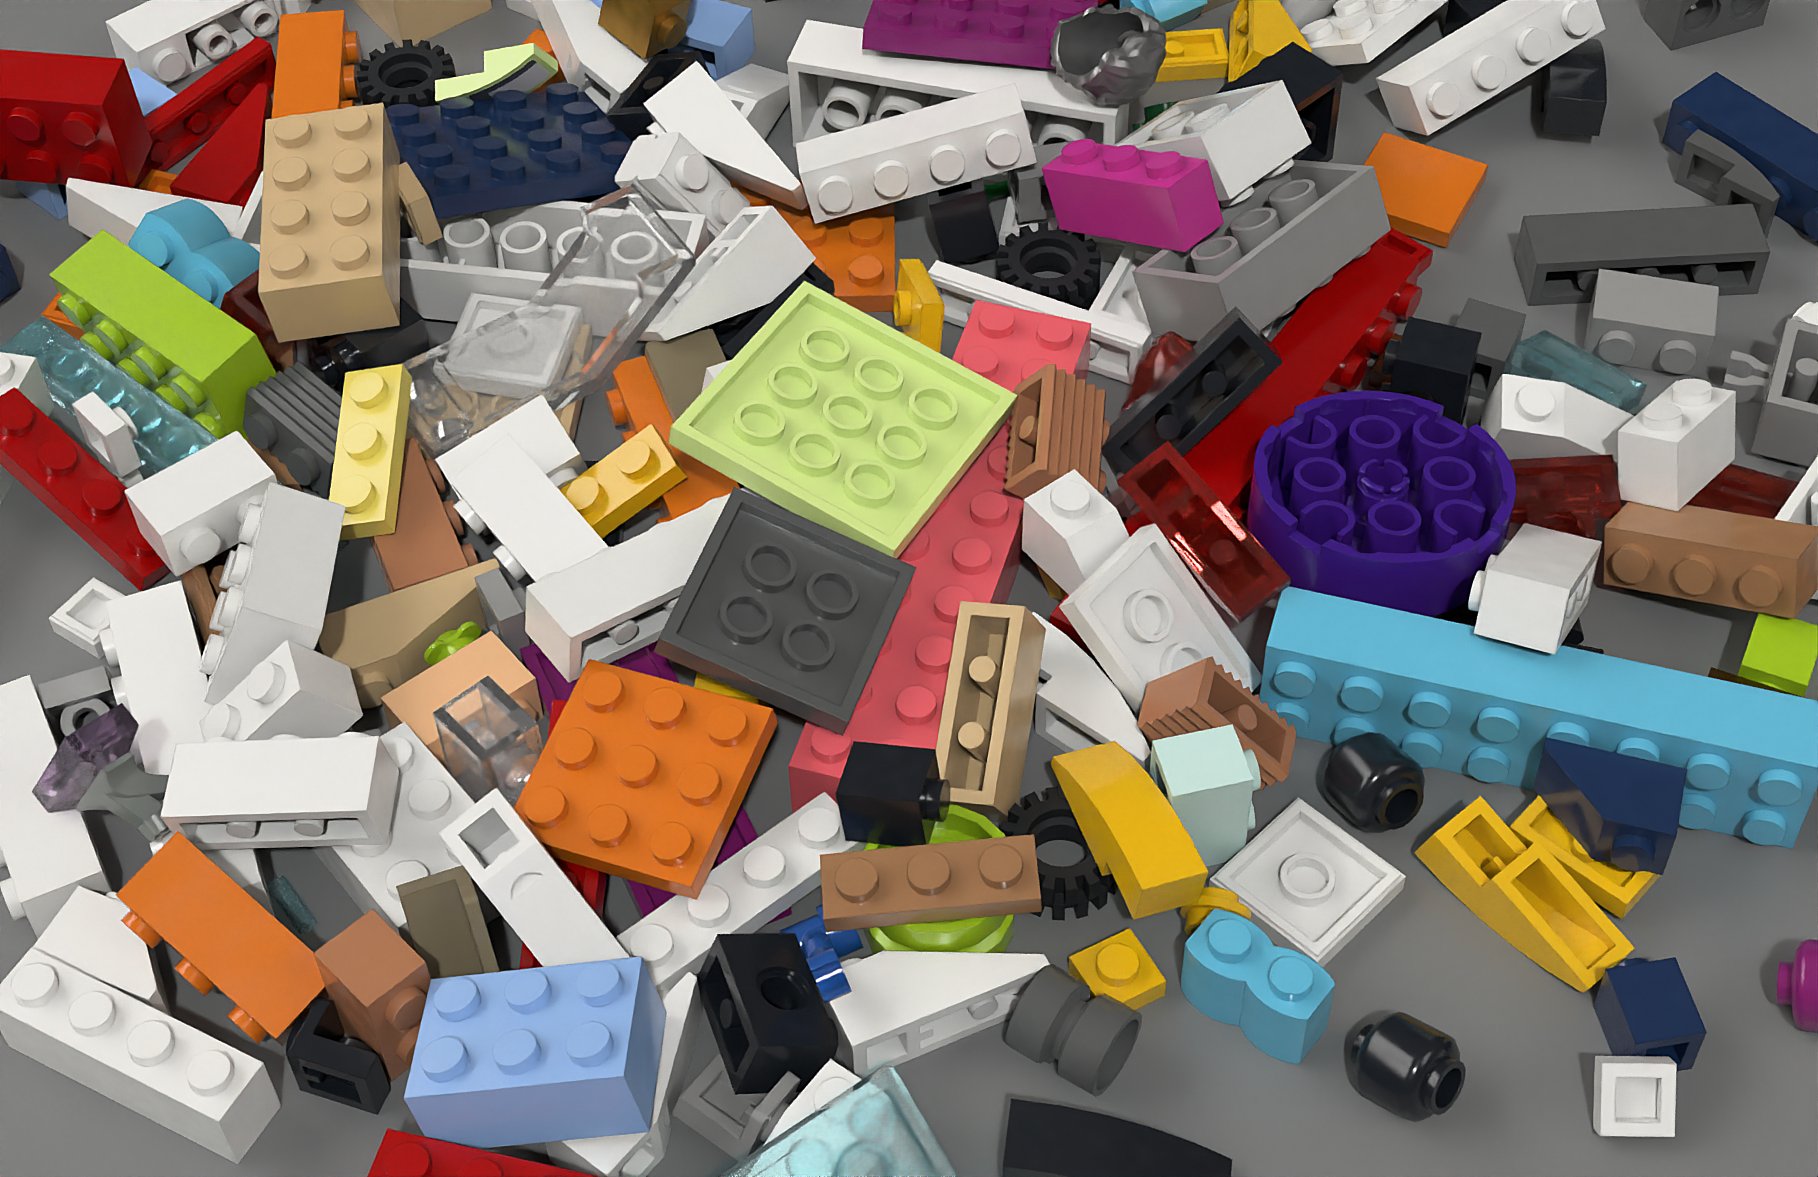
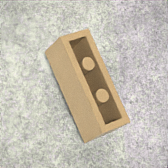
(989, 706)

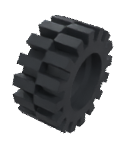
(391, 72)
(1051, 252)
(1059, 885)

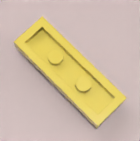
(371, 449)

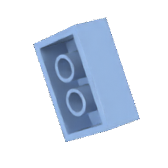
(538, 1054)

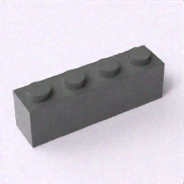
(1700, 245)

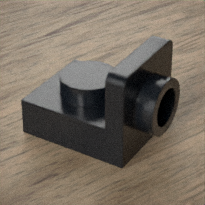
(335, 1065)

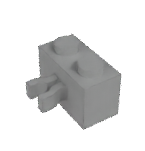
(1786, 392)

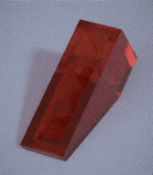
(1202, 532)

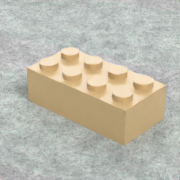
(330, 223)

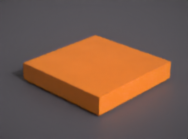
(1425, 187)

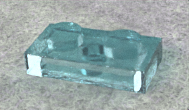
(1557, 360)

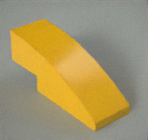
(1131, 829)
(1524, 896)

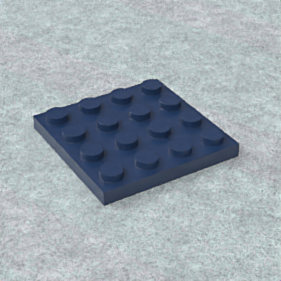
(509, 149)

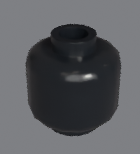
(1374, 783)
(1407, 1067)

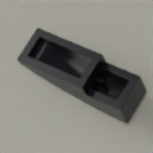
(1575, 90)
(1082, 1143)

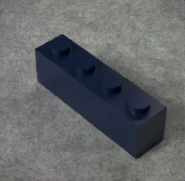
(1759, 133)

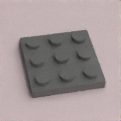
(786, 610)

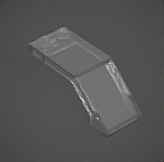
(564, 337)

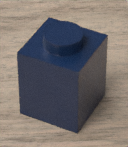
(1649, 1011)

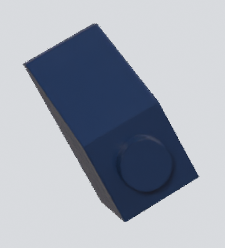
(1613, 803)

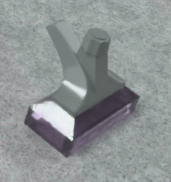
(100, 773)

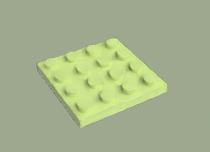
(843, 420)

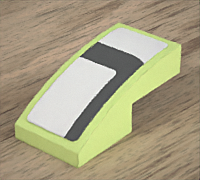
(505, 69)

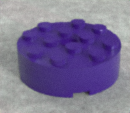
(1381, 500)

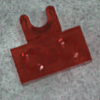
(1566, 492)

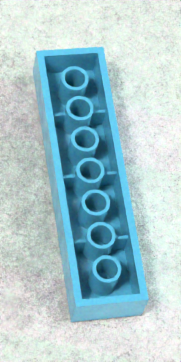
(1491, 704)

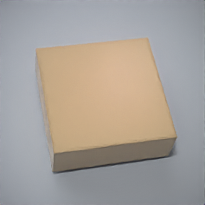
(417, 206)

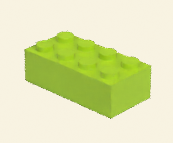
(162, 333)

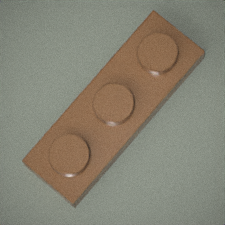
(930, 883)

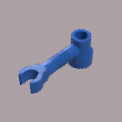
(823, 953)

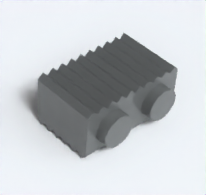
(297, 422)

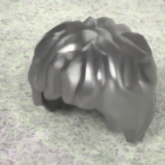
(1109, 53)

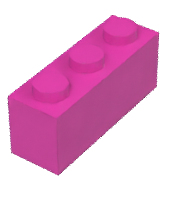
(1133, 194)

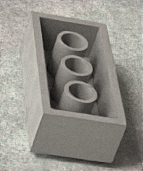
(1267, 251)

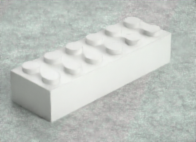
(845, 86)

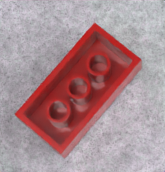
(69, 119)

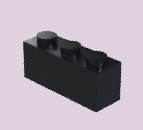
(1194, 392)

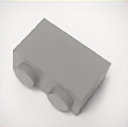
(1652, 322)

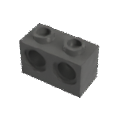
(1696, 21)

